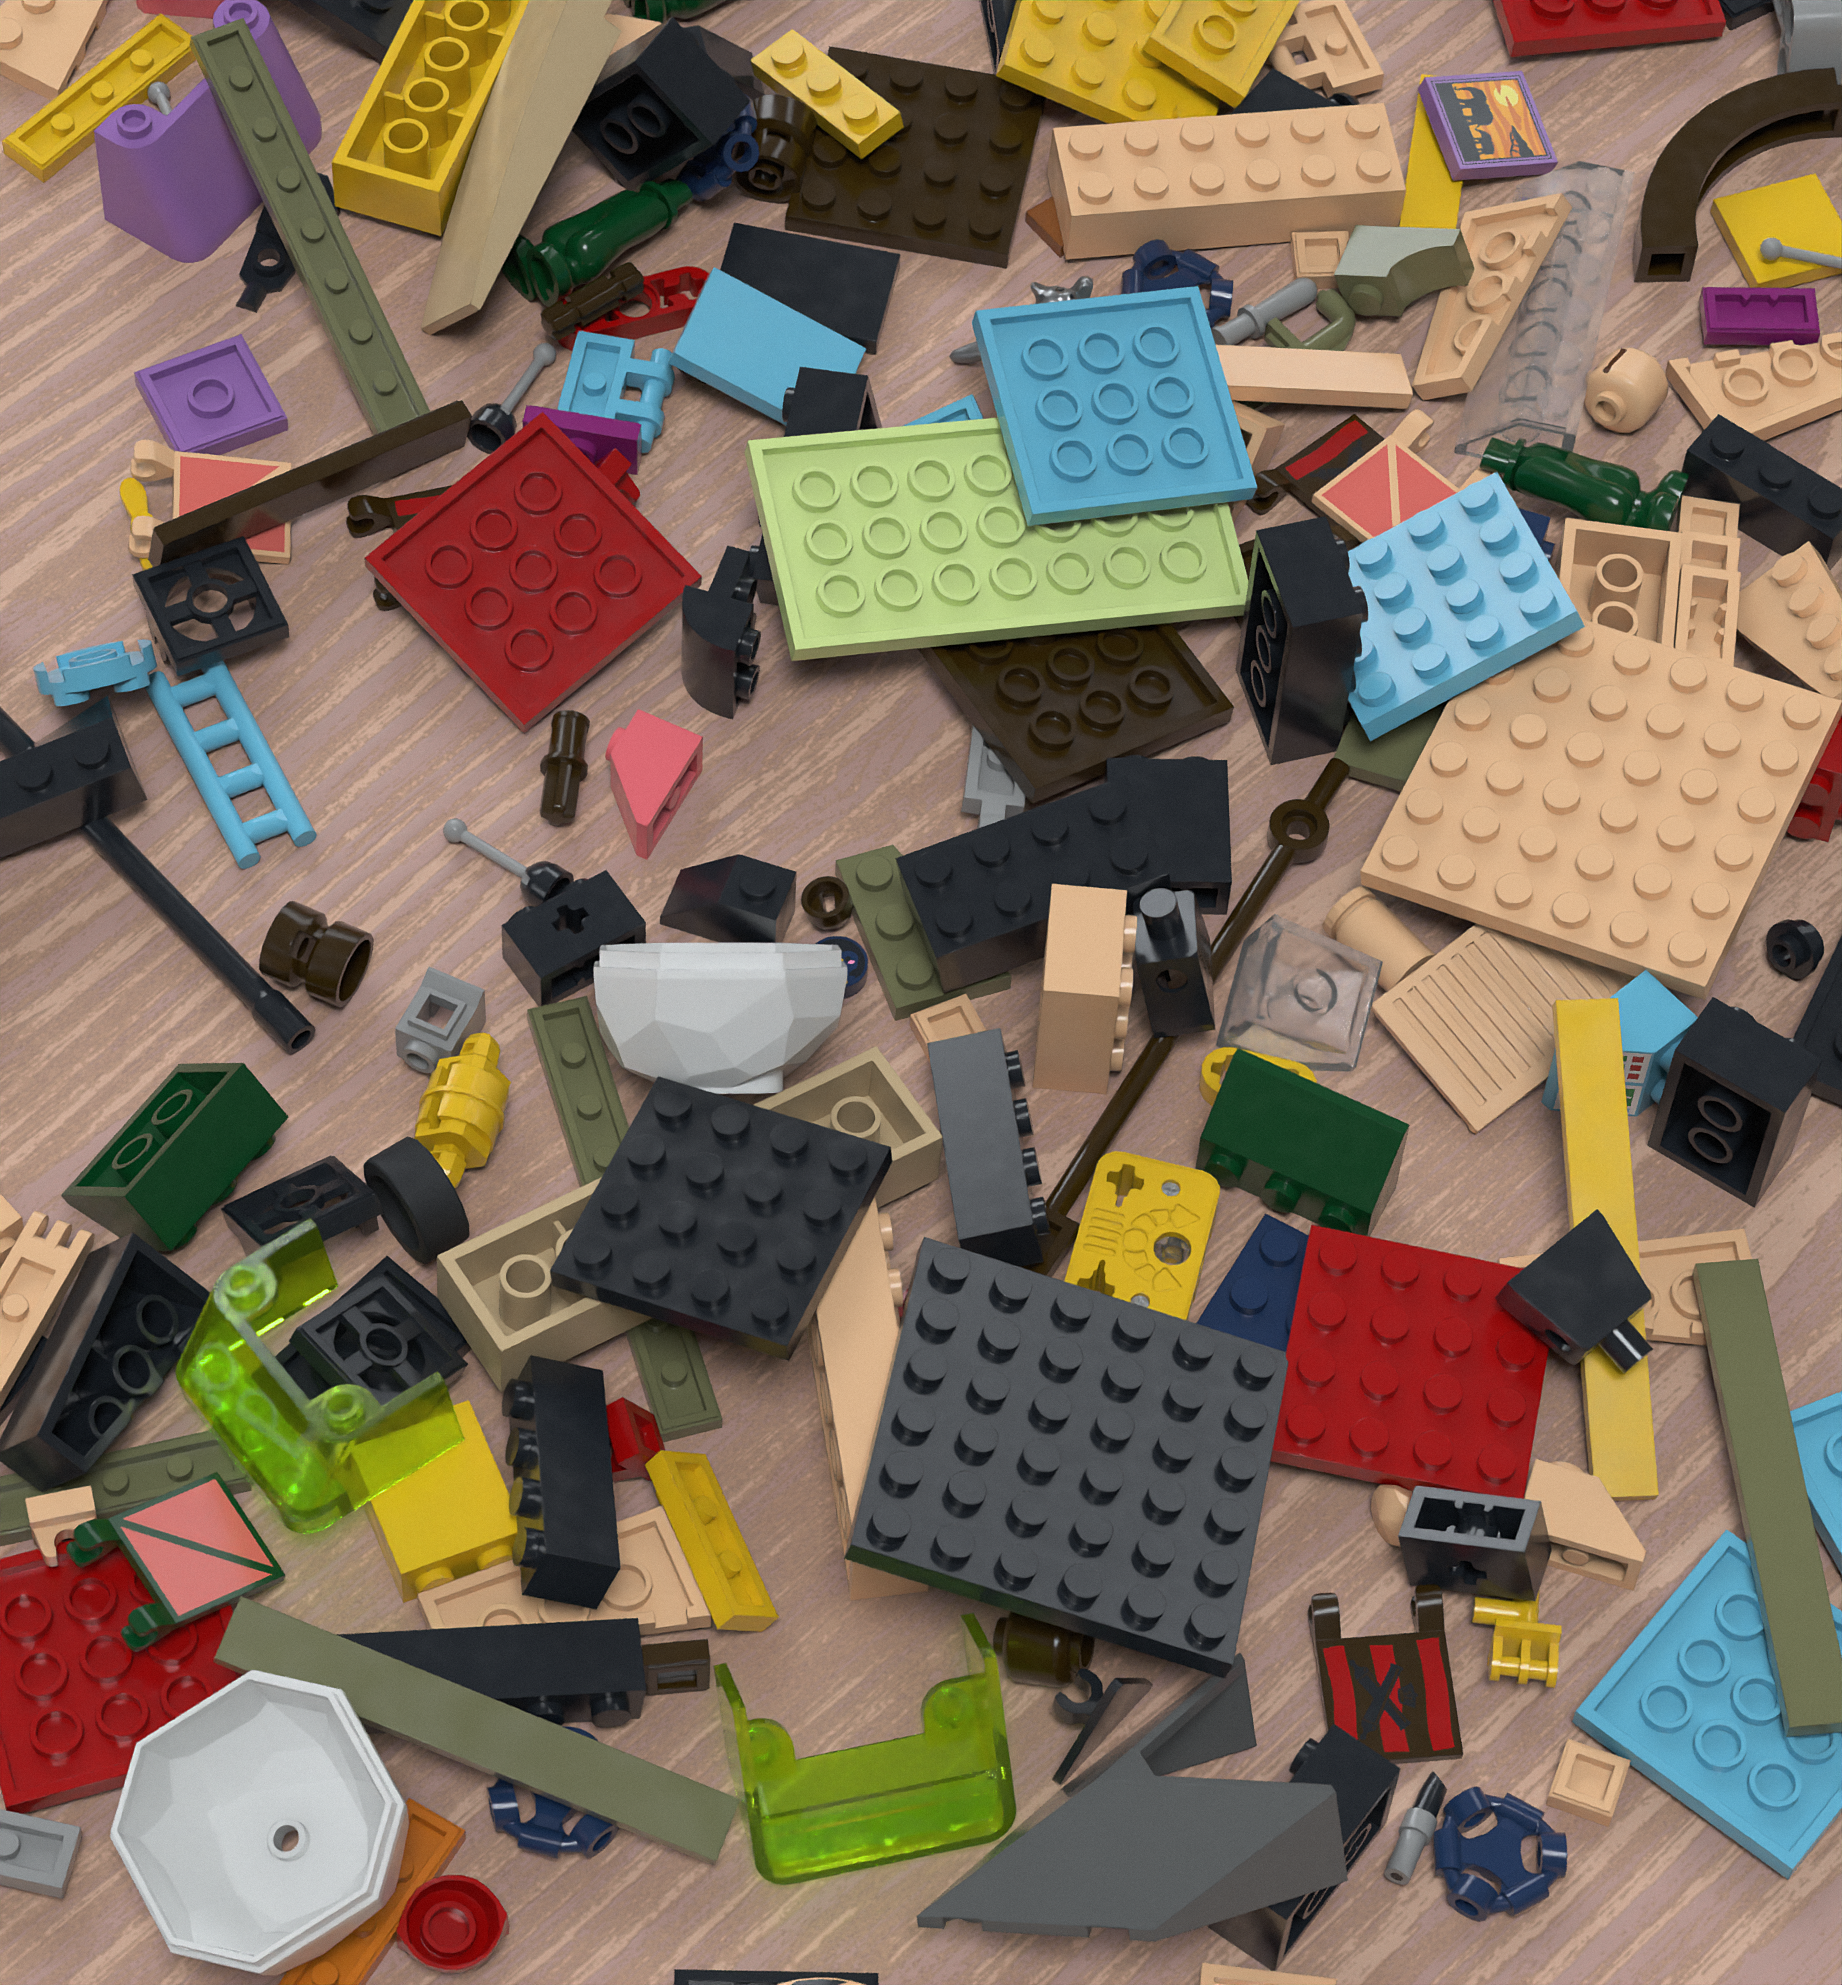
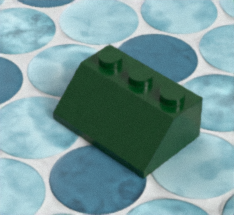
(1301, 1146)
(178, 1154)

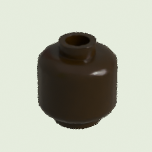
(1041, 1651)

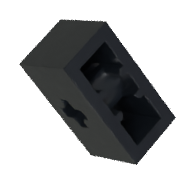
(560, 940)
(1475, 1543)

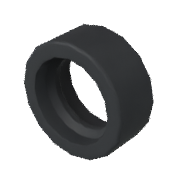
(417, 1200)

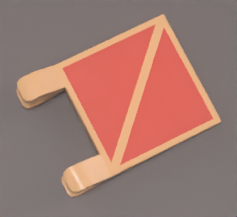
(201, 481)
(1389, 483)

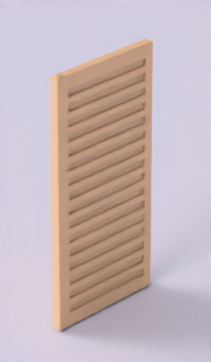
(1484, 1017)

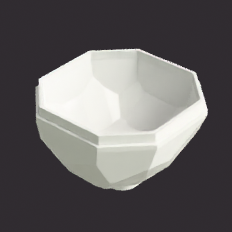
(718, 1011)
(221, 1793)

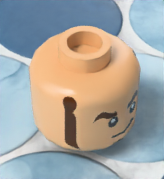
(1628, 388)

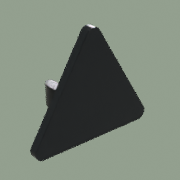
(1098, 1714)

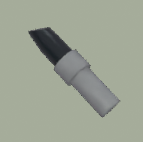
(1416, 1830)

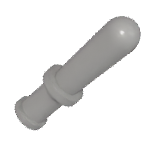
(1253, 320)

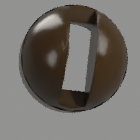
(815, 907)

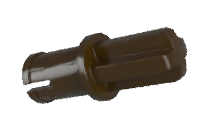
(564, 767)

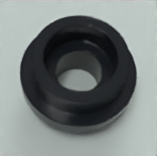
(1794, 947)

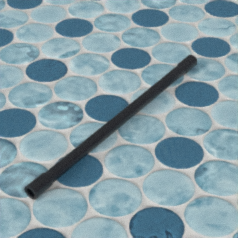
(267, 1005)

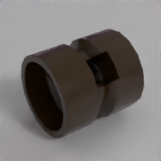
(784, 141)
(322, 956)

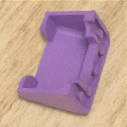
(181, 174)

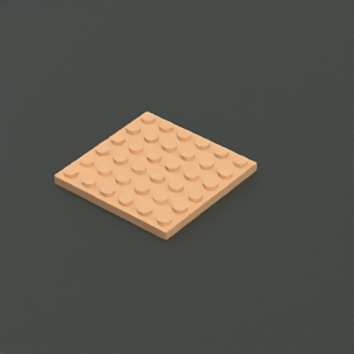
(1607, 803)

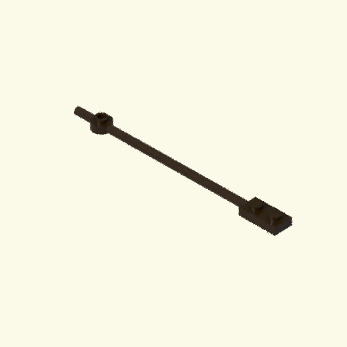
(1291, 817)

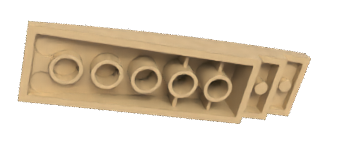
(519, 137)

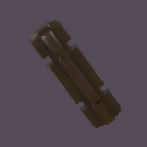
(592, 301)

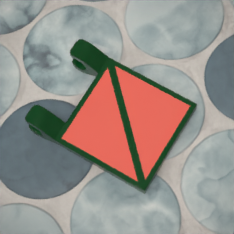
(188, 1551)

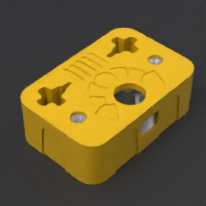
(1160, 1222)

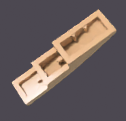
(1708, 579)

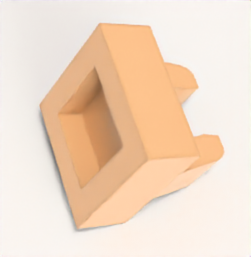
(56, 1517)

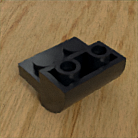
(721, 637)

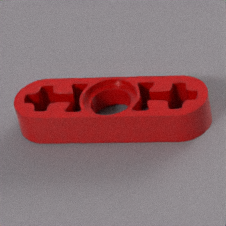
(658, 319)

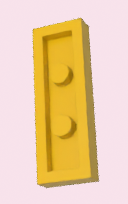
(836, 97)
(711, 1541)

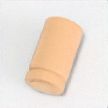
(1375, 930)

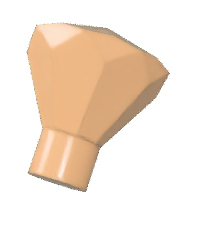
(1388, 1511)

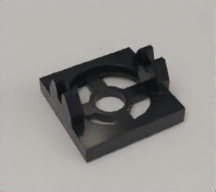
(226, 558)
(319, 1183)
(383, 1301)

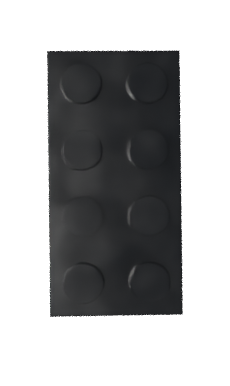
(1300, 639)
(989, 890)

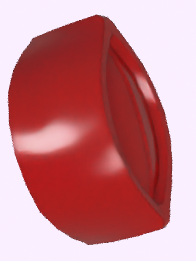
(452, 1924)

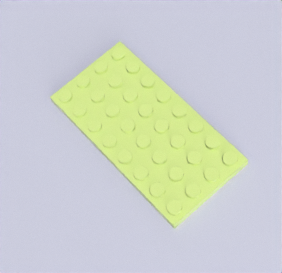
(928, 546)

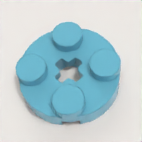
(94, 669)

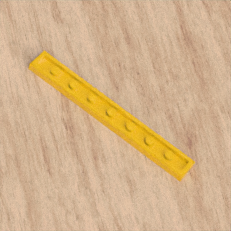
(1602, 1179)

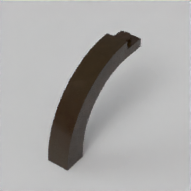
(1711, 145)

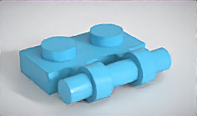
(599, 376)

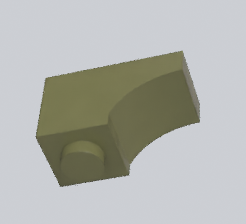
(1396, 265)

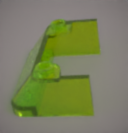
(301, 1454)
(881, 1797)

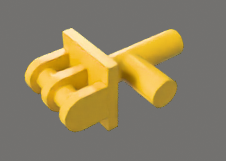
(1518, 1642)

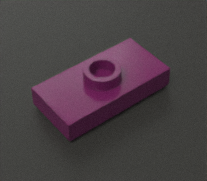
(1759, 315)
(595, 434)

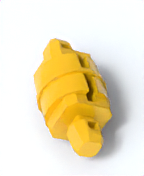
(464, 1107)

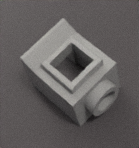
(424, 1043)

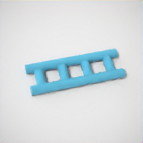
(218, 790)

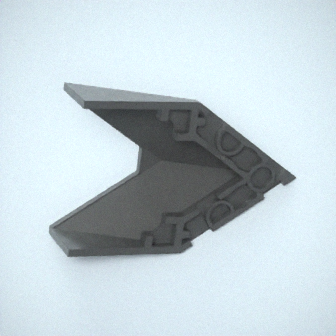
(1153, 1847)

